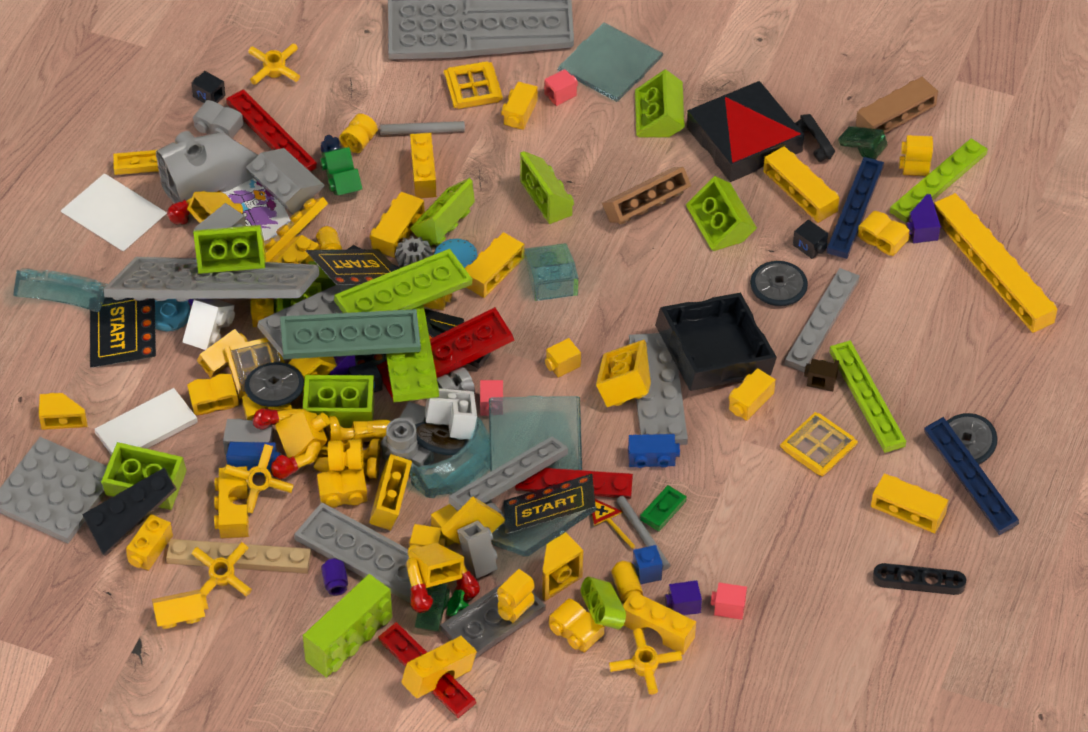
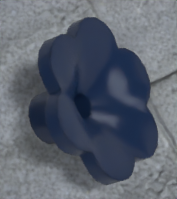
(330, 143)

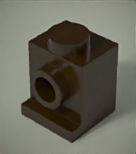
(821, 374)

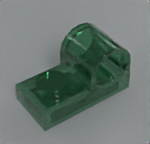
(868, 141)
(432, 618)

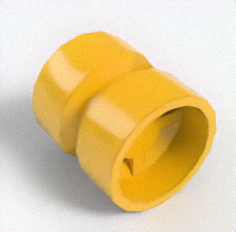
(358, 133)
(345, 455)

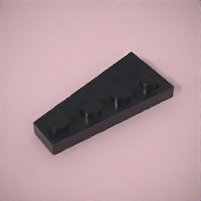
(121, 513)

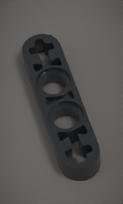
(919, 582)

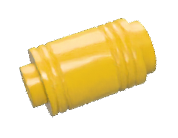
(328, 239)
(626, 579)

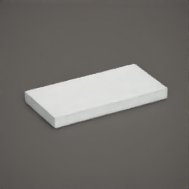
(148, 422)

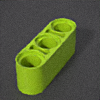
(603, 603)

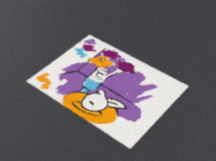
(259, 207)

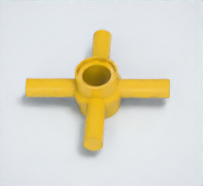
(274, 64)
(248, 475)
(218, 563)
(645, 669)

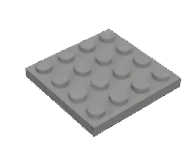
(52, 489)

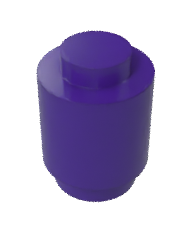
(334, 576)

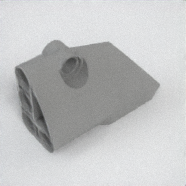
(202, 164)

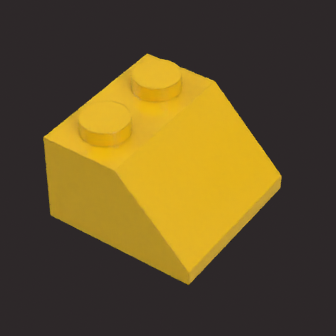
(295, 251)
(561, 565)

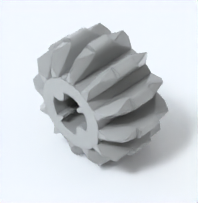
(412, 251)

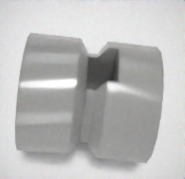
(458, 380)
(402, 438)

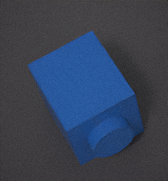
(647, 564)

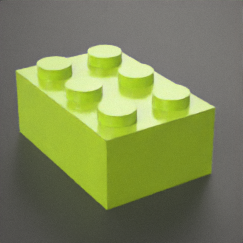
(132, 464)

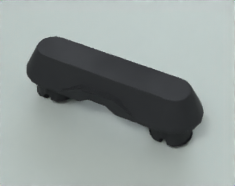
(826, 149)

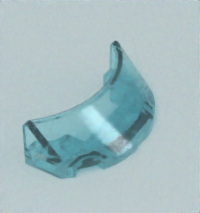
(60, 288)
(457, 471)

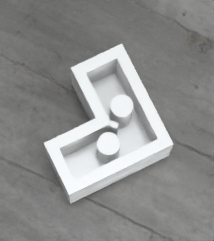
(206, 320)
(453, 409)

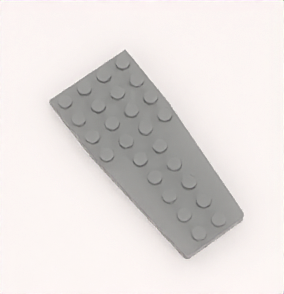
(476, 27)
(179, 280)

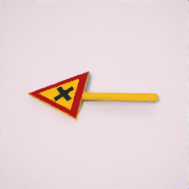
(604, 513)

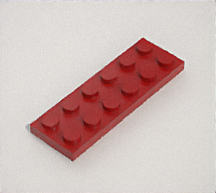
(463, 344)

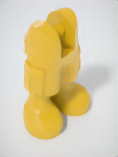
(359, 430)
(371, 459)

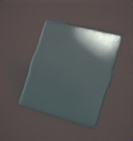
(611, 61)
(526, 421)
(535, 537)

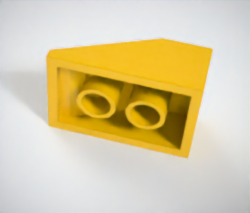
(624, 374)

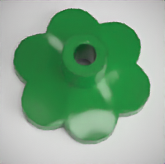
(456, 603)

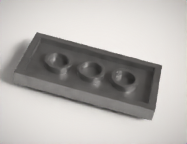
(483, 625)

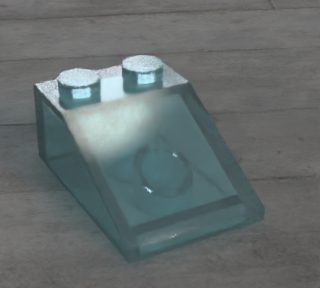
(551, 272)

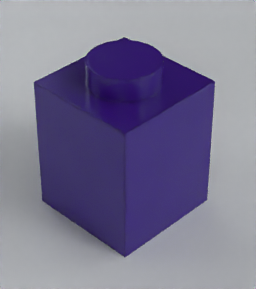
(684, 598)

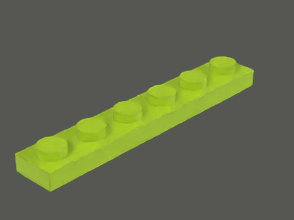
(940, 178)
(868, 397)

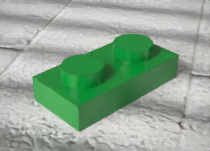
(663, 508)

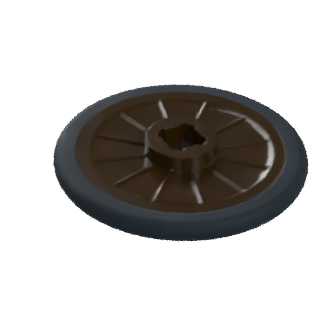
(438, 439)

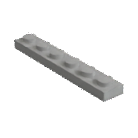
(822, 320)
(511, 473)

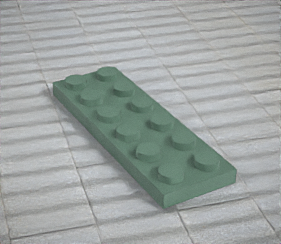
(350, 334)

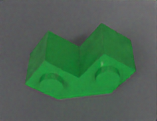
(340, 171)

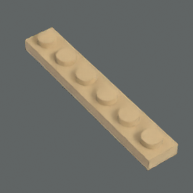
(255, 558)

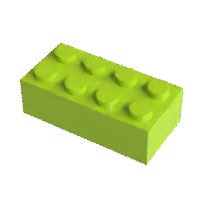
(347, 625)

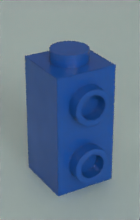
(652, 450)
(248, 454)

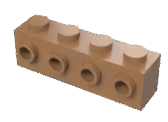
(898, 106)
(646, 194)

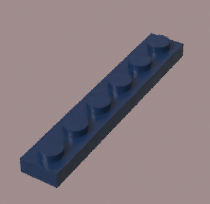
(855, 207)
(971, 476)

